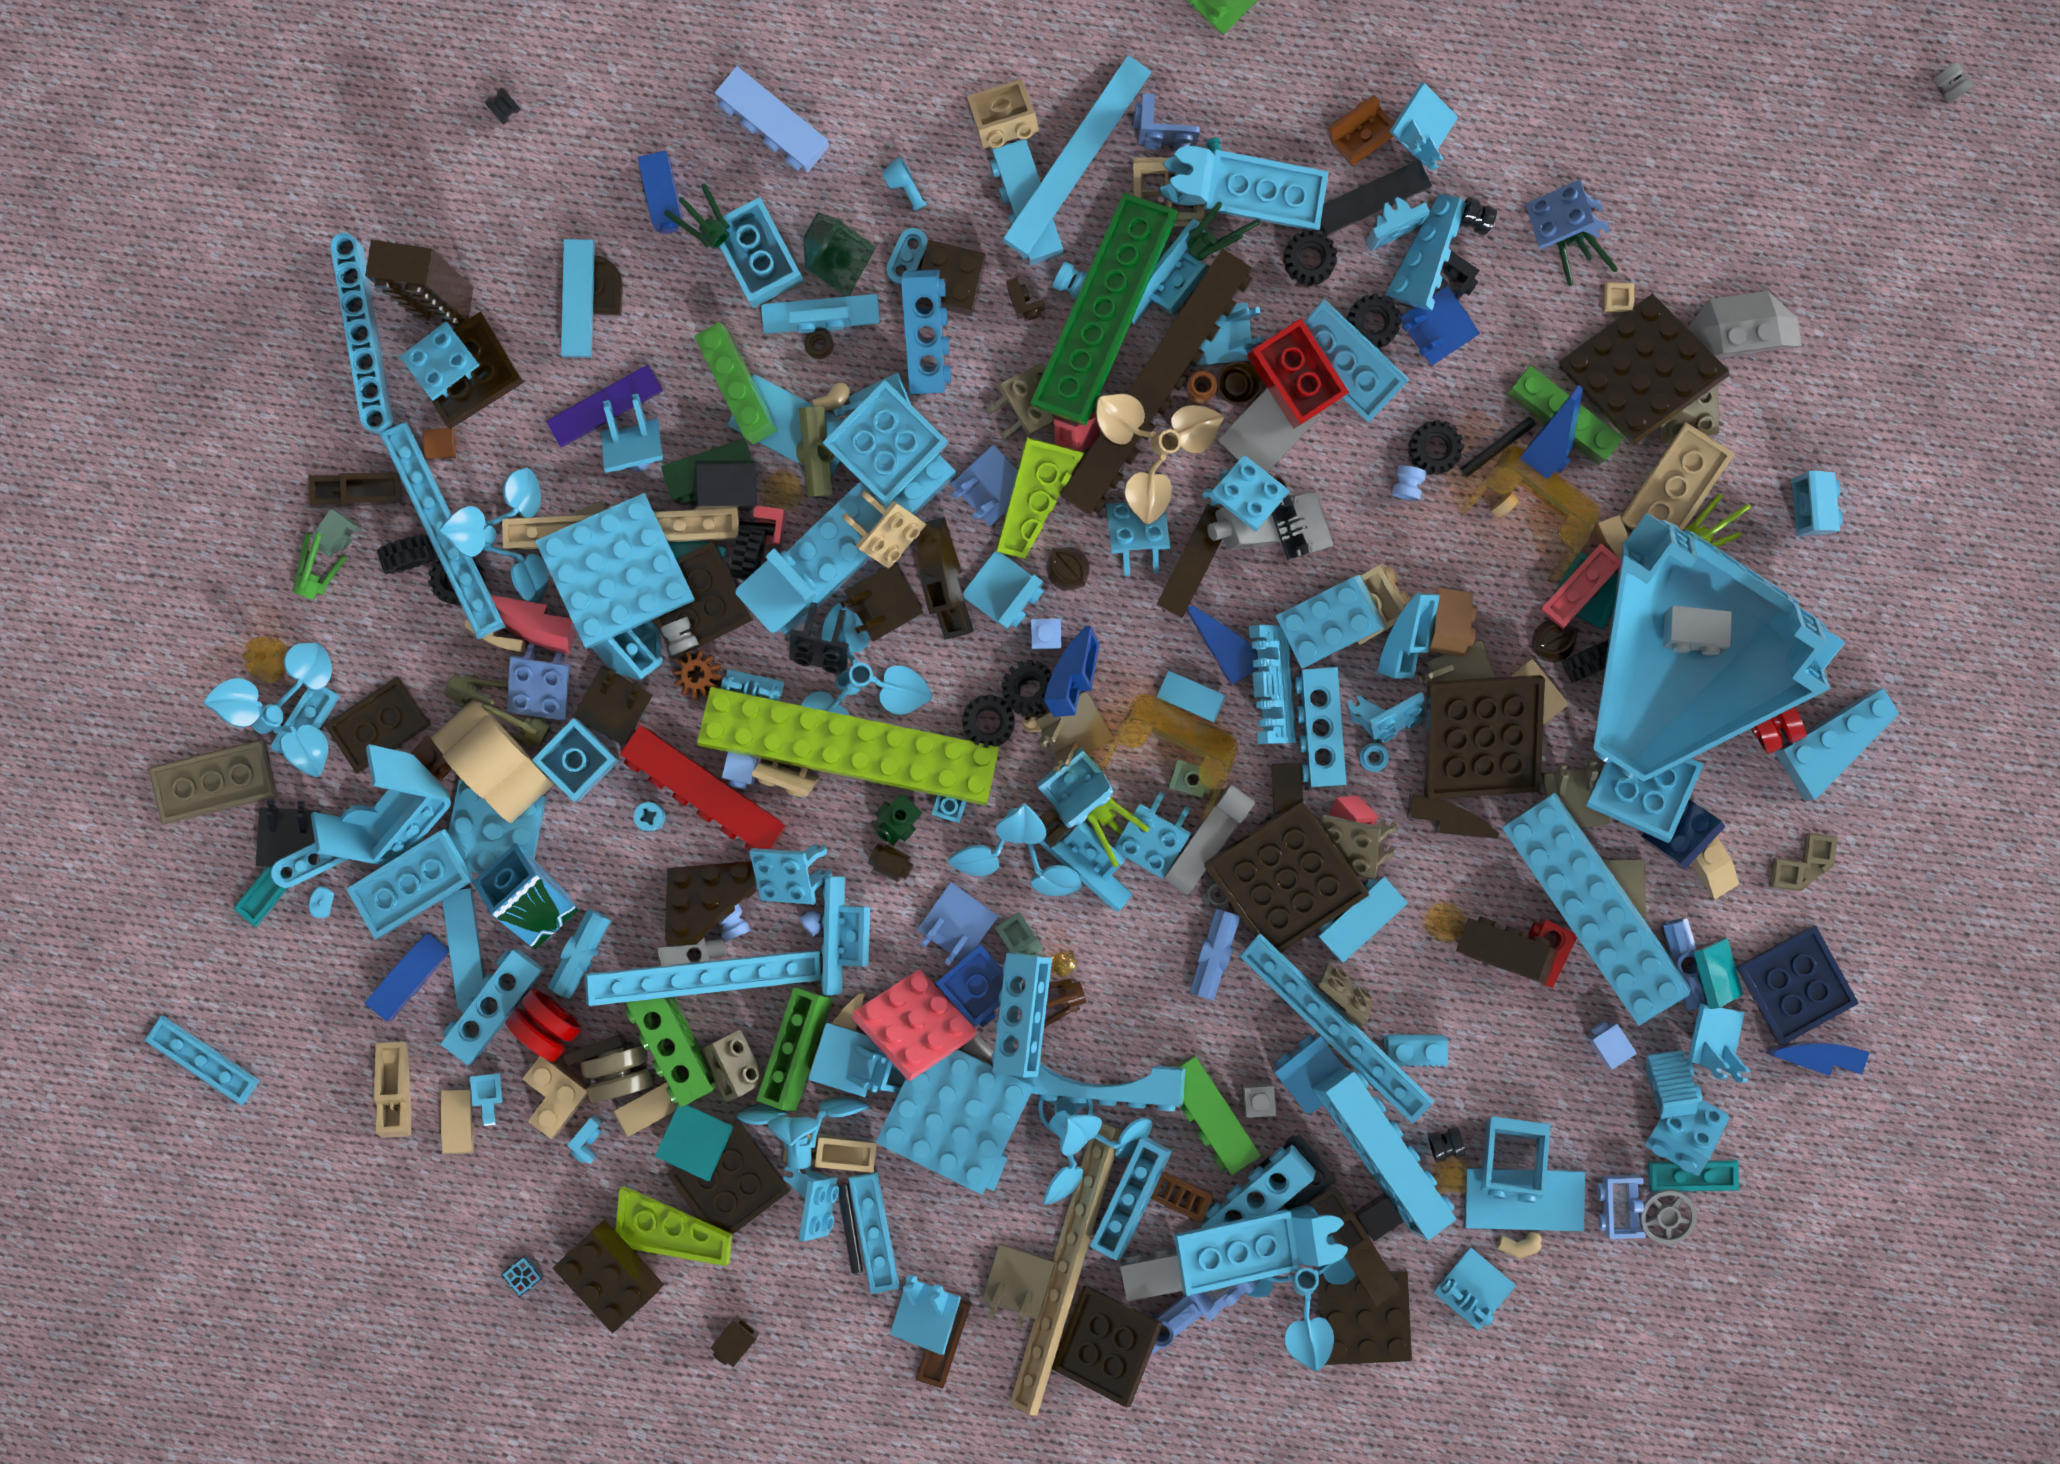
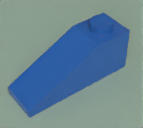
(1555, 440)
(1229, 649)

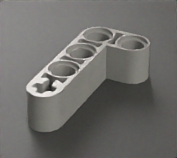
(1209, 838)

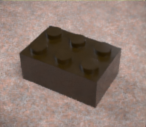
(608, 1276)

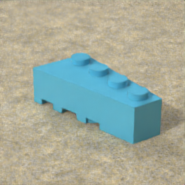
(1836, 743)

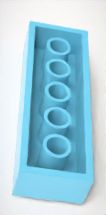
(1384, 1153)

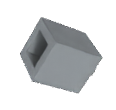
(1258, 1100)

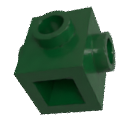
(896, 820)

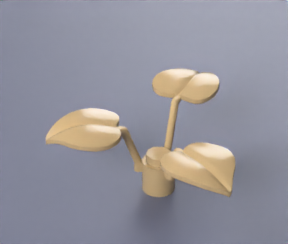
(1192, 431)

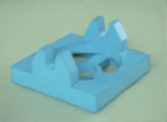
(1396, 223)

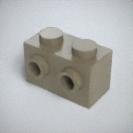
(733, 1065)

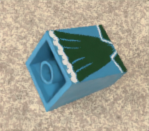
(524, 896)

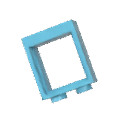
(1521, 1129)

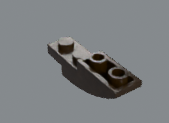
(939, 581)
(1361, 1252)

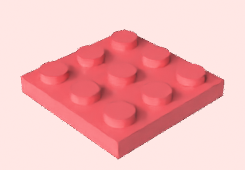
(914, 1024)

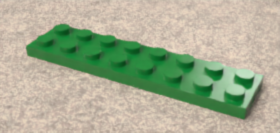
(1104, 308)

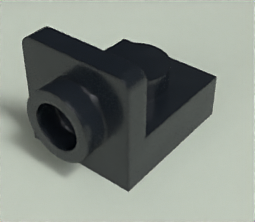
(1457, 269)

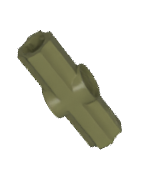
(813, 453)

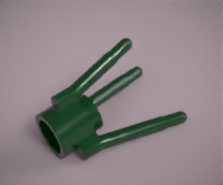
(713, 231)
(1578, 239)
(1204, 243)

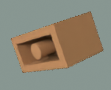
(1453, 622)

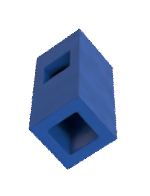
(660, 190)

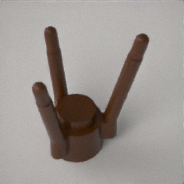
(1071, 996)

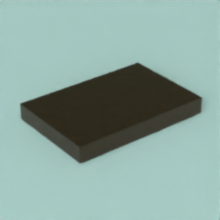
(380, 719)

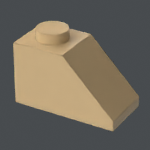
(1716, 869)

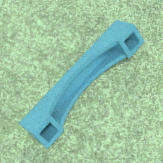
(1160, 1088)

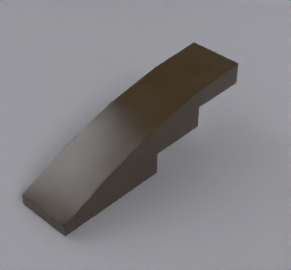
(1191, 566)

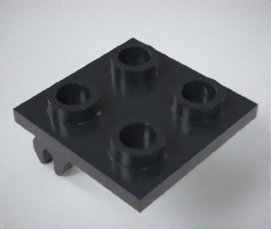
(813, 651)
(283, 832)

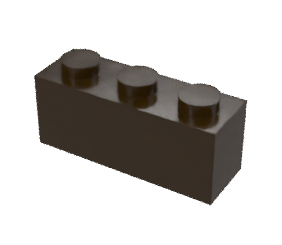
(1507, 949)

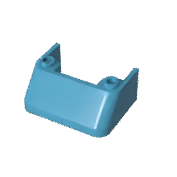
(397, 820)

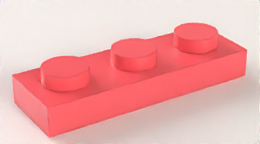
(1581, 586)

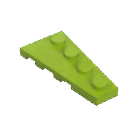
(1037, 485)
(667, 1231)

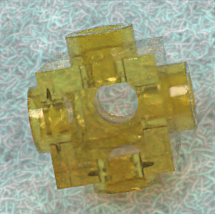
(265, 658)

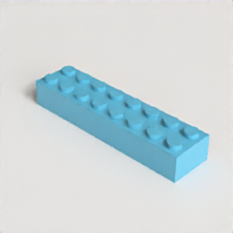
(829, 548)
(1597, 909)

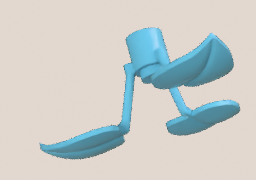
(471, 533)
(902, 687)
(238, 705)
(1018, 827)
(795, 1130)
(1074, 1134)
(1313, 1339)

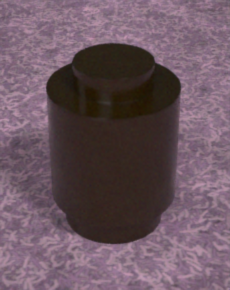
(891, 862)

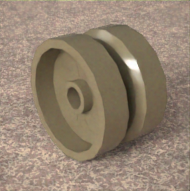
(616, 1073)

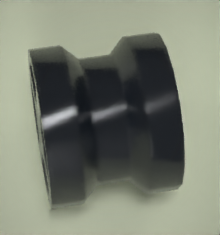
(502, 105)

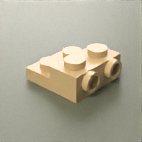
(1003, 114)
(1385, 594)

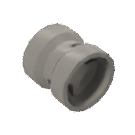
(1958, 87)
(679, 636)

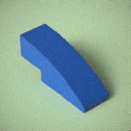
(1073, 674)
(407, 977)
(1821, 1056)

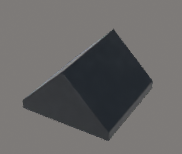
(724, 485)

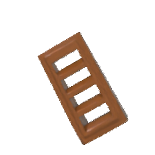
(1175, 1205)

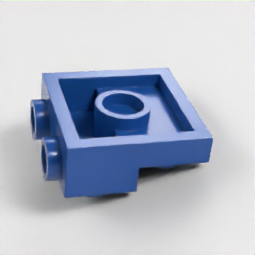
(974, 986)

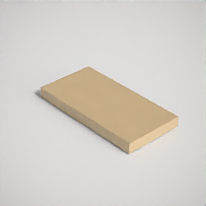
(1679, 479)

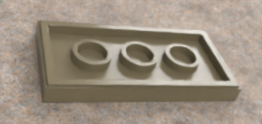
(213, 782)

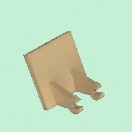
(890, 534)
(795, 782)

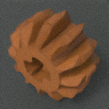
(691, 666)

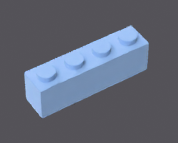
(771, 119)

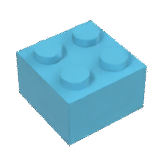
(575, 760)

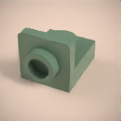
(1019, 936)

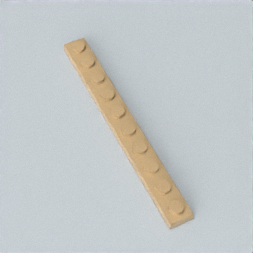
(1067, 1268)

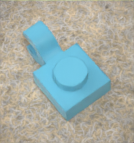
(486, 1092)

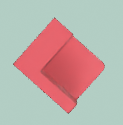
(1075, 435)
(773, 516)
(1353, 809)

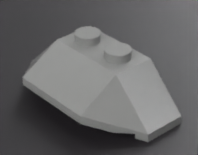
(1745, 325)

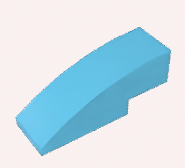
(1409, 637)

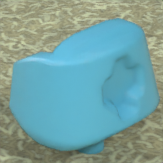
(321, 902)

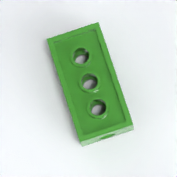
(686, 1052)

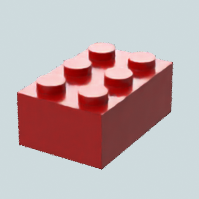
(1297, 373)

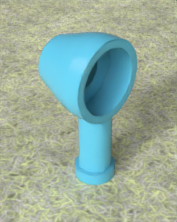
(898, 176)

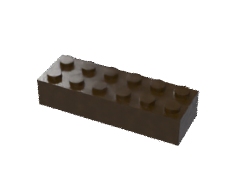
(419, 281)

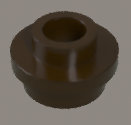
(819, 335)

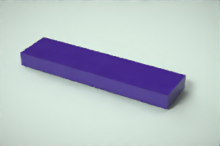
(590, 412)

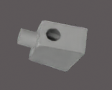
(1239, 535)
(678, 954)

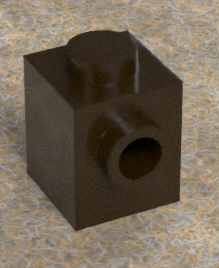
(734, 1341)

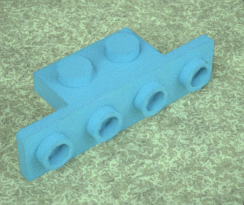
(1173, 277)
(820, 314)
(1086, 856)
(844, 936)

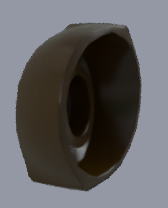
(1238, 383)
(1067, 568)
(1553, 642)

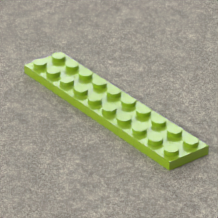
(848, 746)

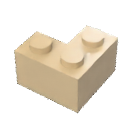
(562, 1091)

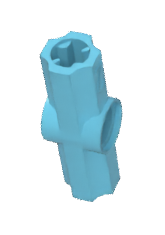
(578, 953)

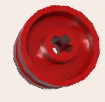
(1790, 726)
(543, 1025)

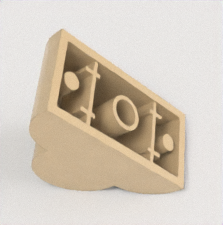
(491, 761)

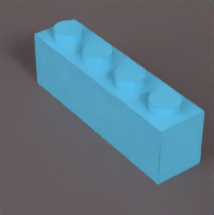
(1019, 183)

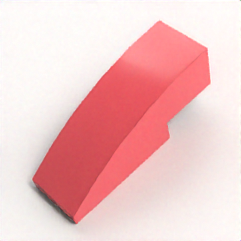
(534, 625)

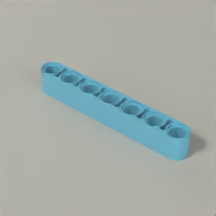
(353, 323)

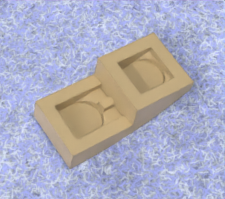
(506, 643)
(645, 1110)
(456, 1122)

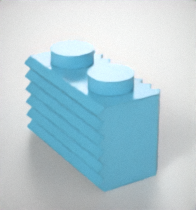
(1417, 1050)
(1672, 1084)

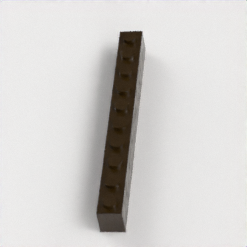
(1161, 377)

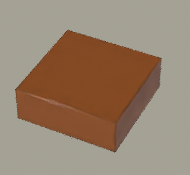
(439, 443)

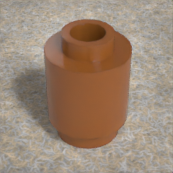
(1201, 378)

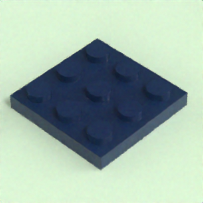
(1797, 985)

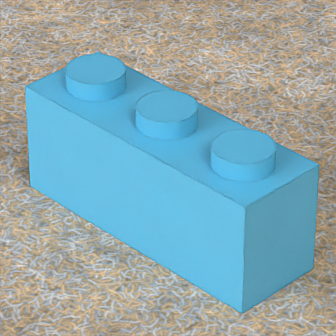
(1360, 922)

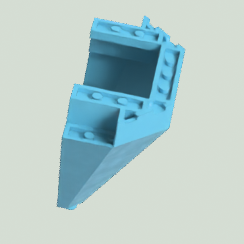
(1675, 705)

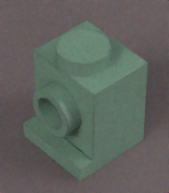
(335, 532)
(1179, 779)

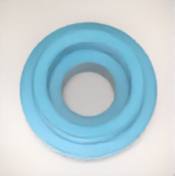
(1380, 750)

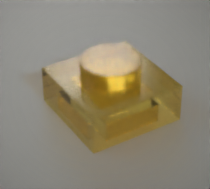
(1451, 1176)

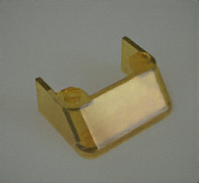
(1557, 493)
(1156, 716)

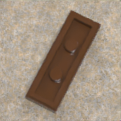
(935, 1367)

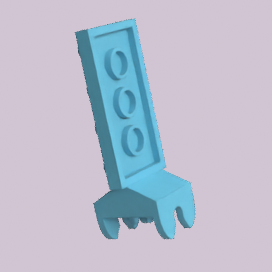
(1247, 186)
(1255, 1248)

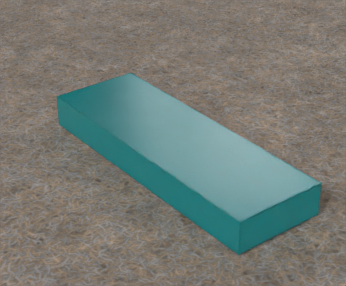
(1715, 1176)

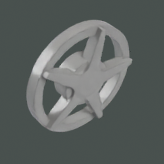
(1668, 1216)

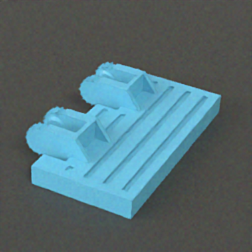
(1273, 685)

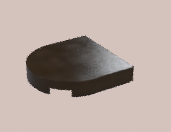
(607, 288)

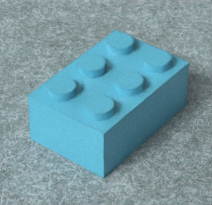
(758, 254)
(1330, 621)

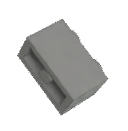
(1697, 630)
(1151, 1274)

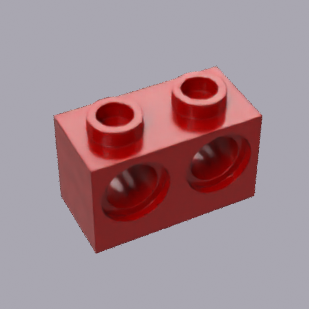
(1563, 945)

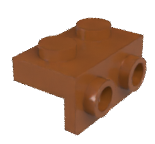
(1361, 130)

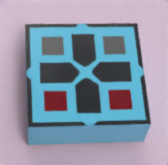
(522, 1275)

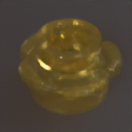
(1063, 963)

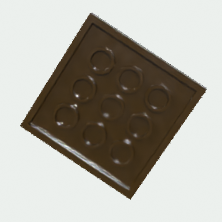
(1643, 369)
(1484, 736)
(1287, 877)

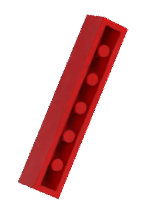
(702, 789)

